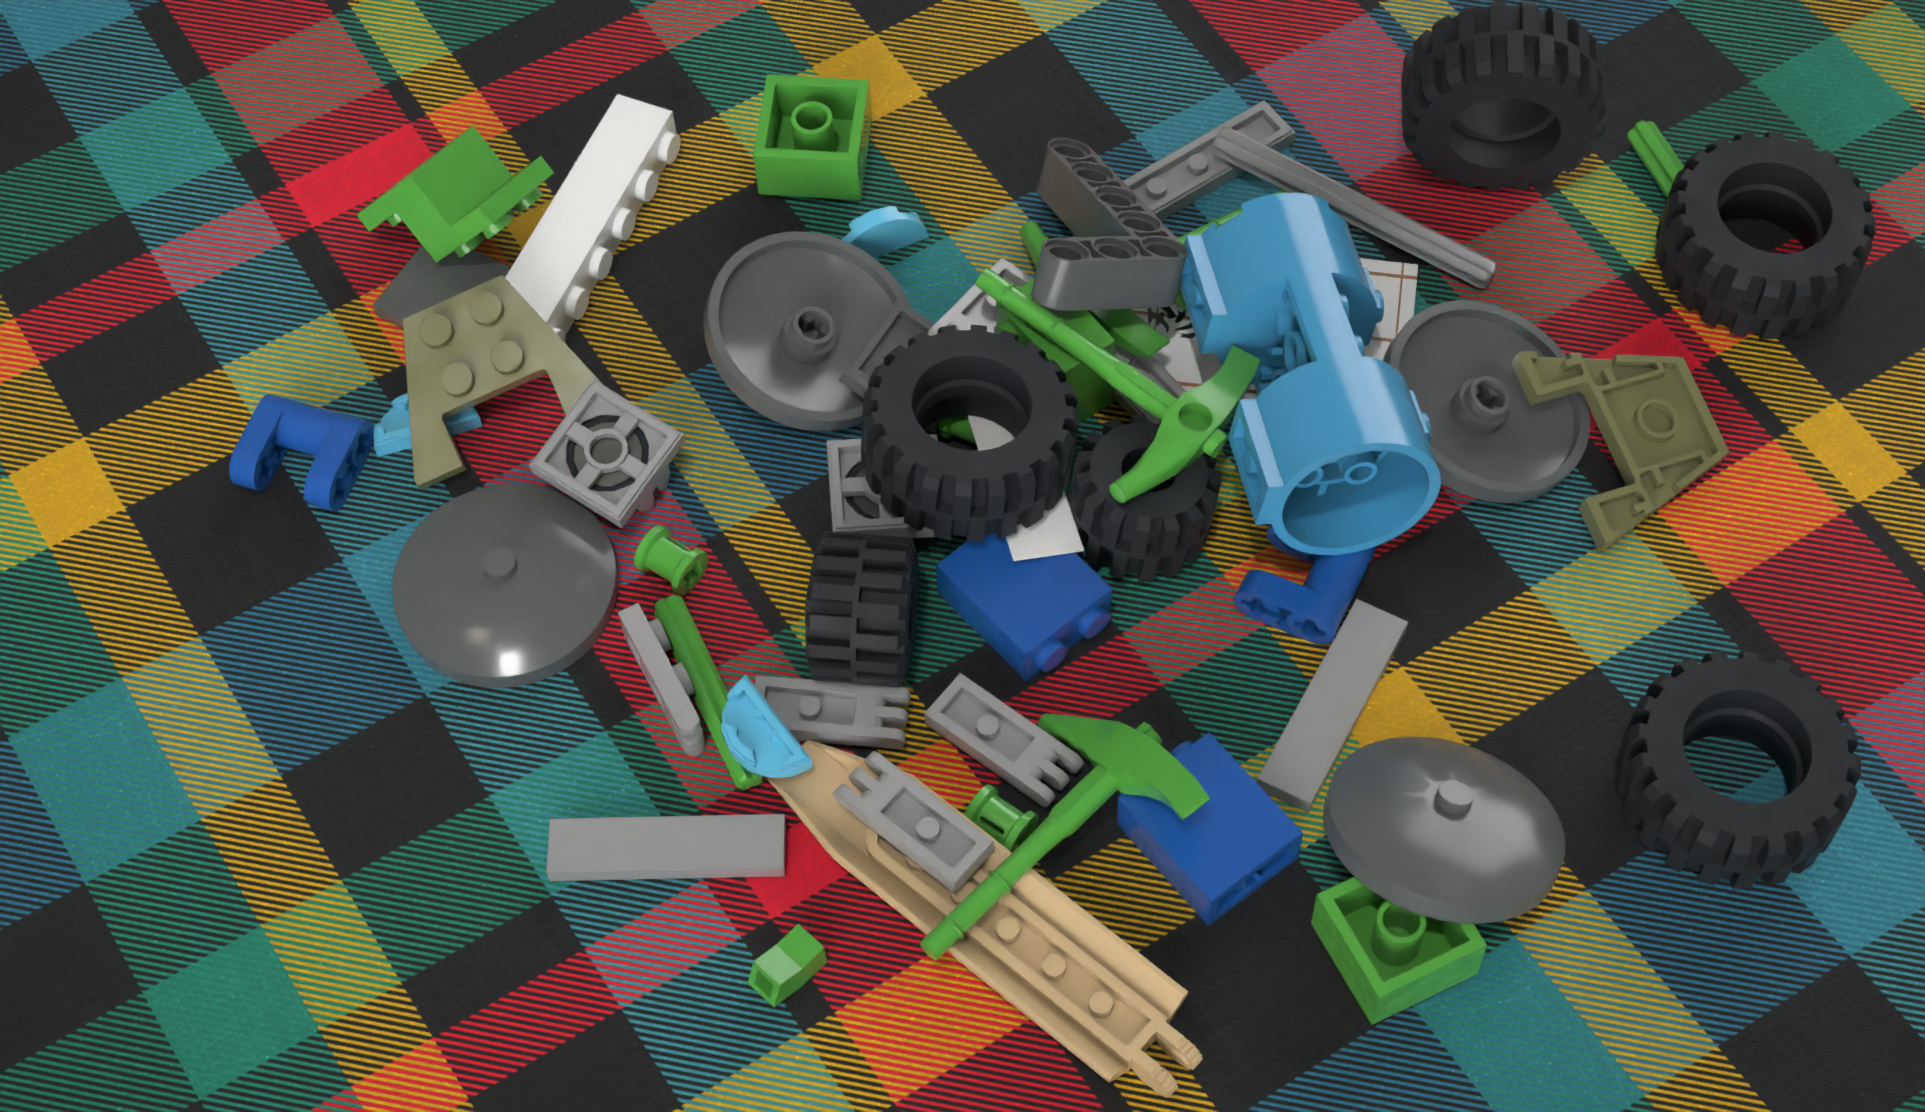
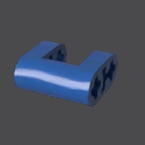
(281, 424)
(1309, 609)

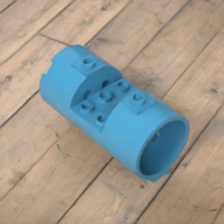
(1334, 436)

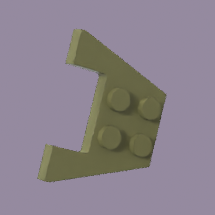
(470, 353)
(1649, 421)

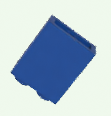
(1027, 606)
(1224, 845)

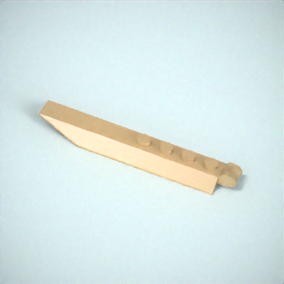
(1028, 946)

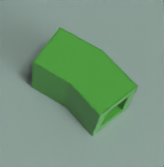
(787, 966)

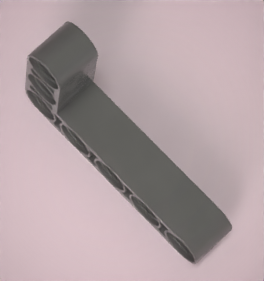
(1120, 246)

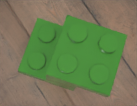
(458, 196)

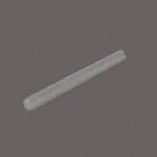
(1356, 208)

